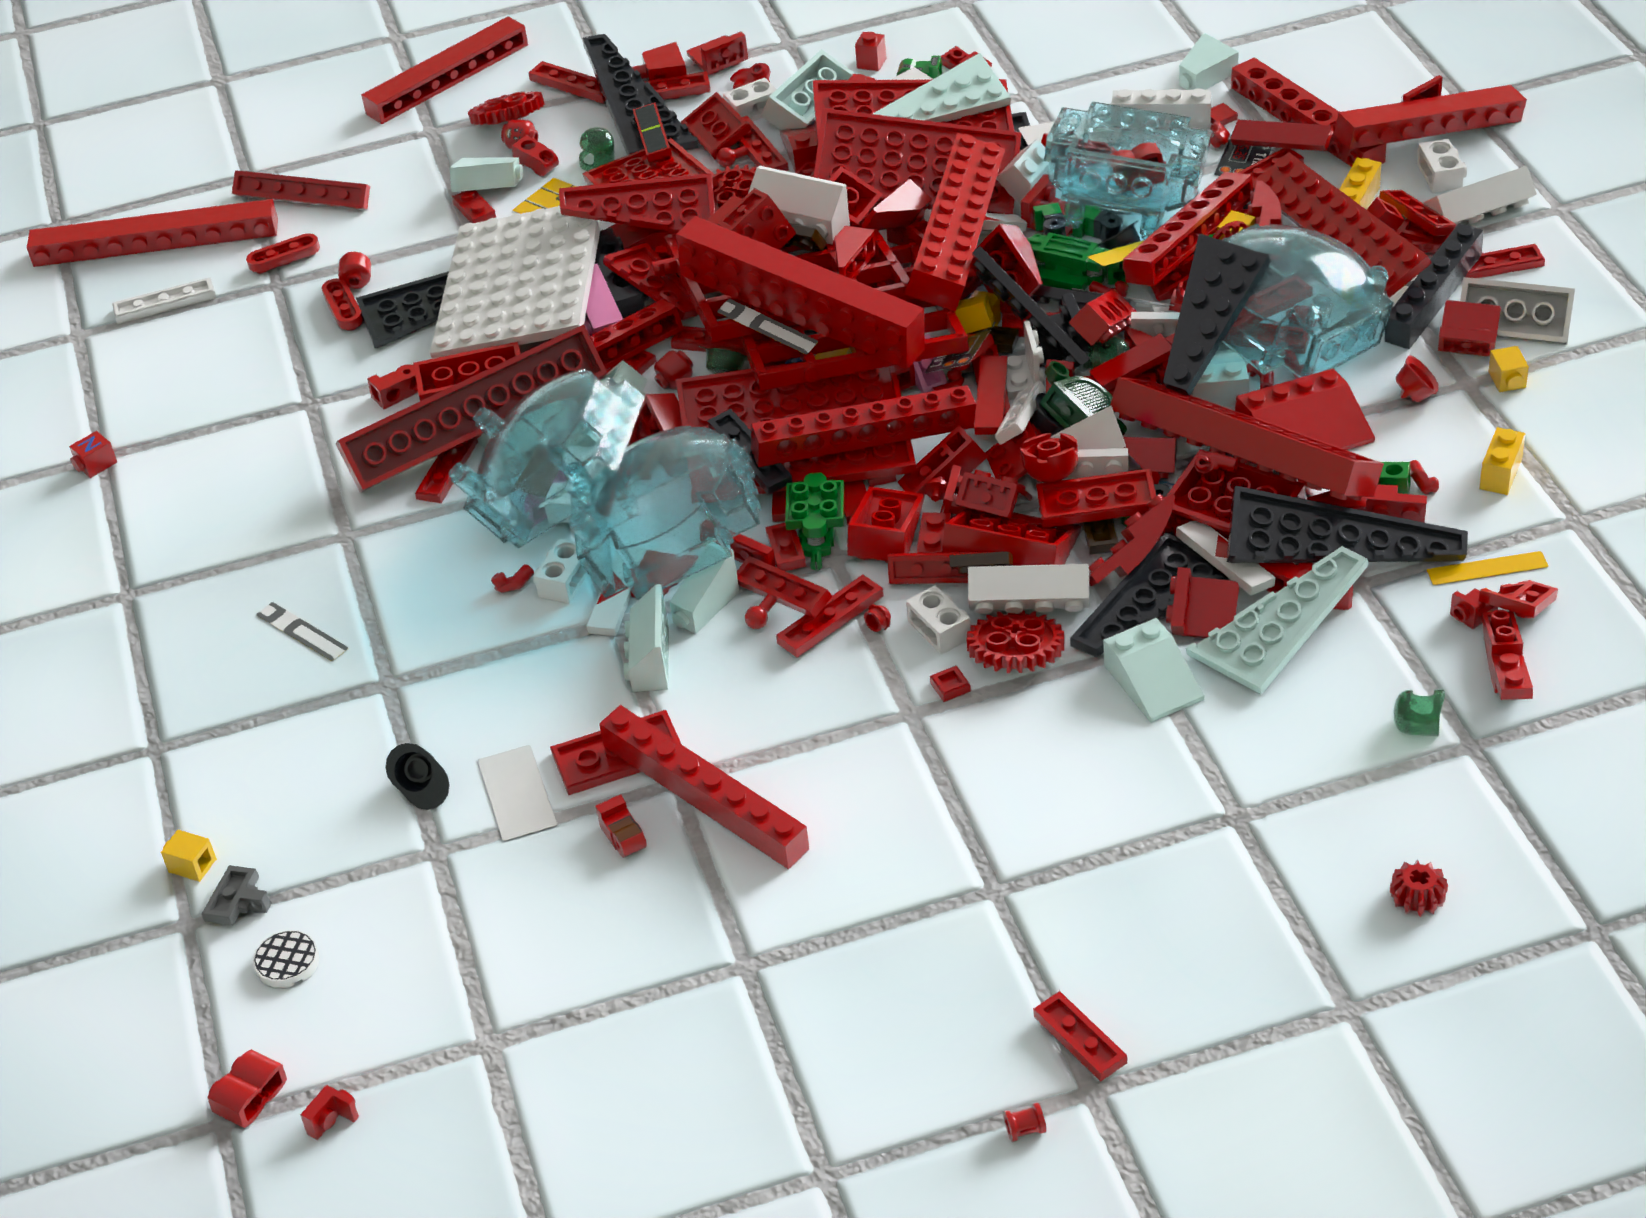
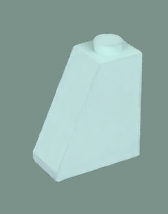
(1207, 63)
(485, 173)
(704, 595)

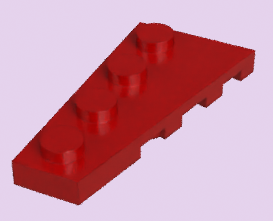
(635, 267)

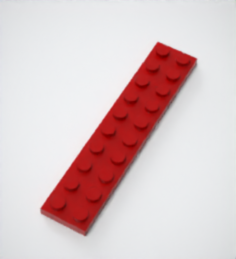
(1322, 207)

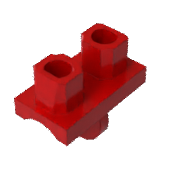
(939, 489)

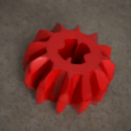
(1418, 887)

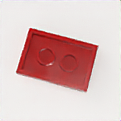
(716, 124)

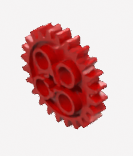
(506, 107)
(732, 182)
(1015, 641)

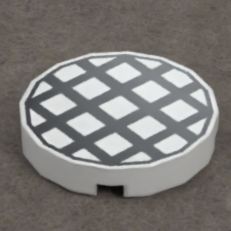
(286, 958)

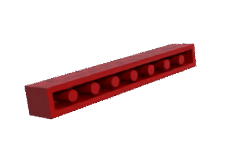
(444, 70)
(1429, 116)
(705, 786)

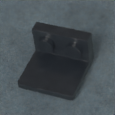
(1062, 319)

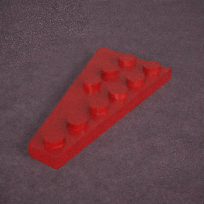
(647, 203)

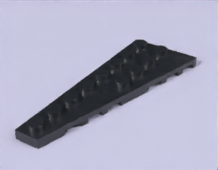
(626, 91)
(402, 308)
(1298, 530)

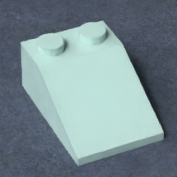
(1223, 379)
(1151, 670)

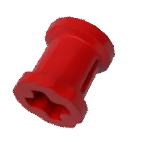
(1024, 1122)

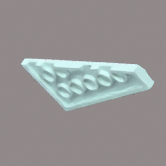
(954, 94)
(1276, 626)

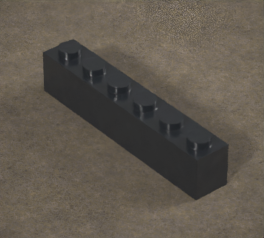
(1433, 286)

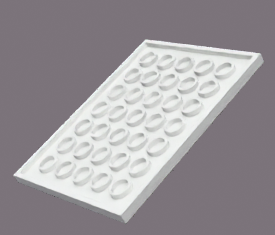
(516, 281)

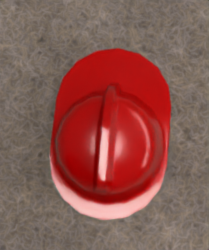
(1416, 380)

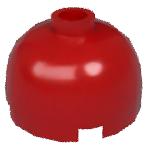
(1050, 458)

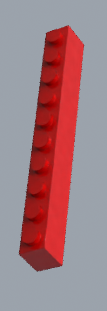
(152, 232)

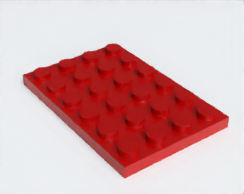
(636, 167)

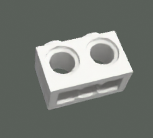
(750, 98)
(1441, 165)
(560, 573)
(938, 619)

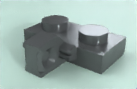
(234, 895)

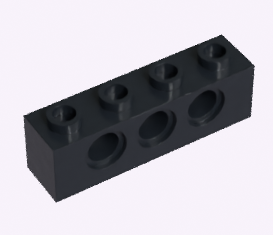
(627, 297)

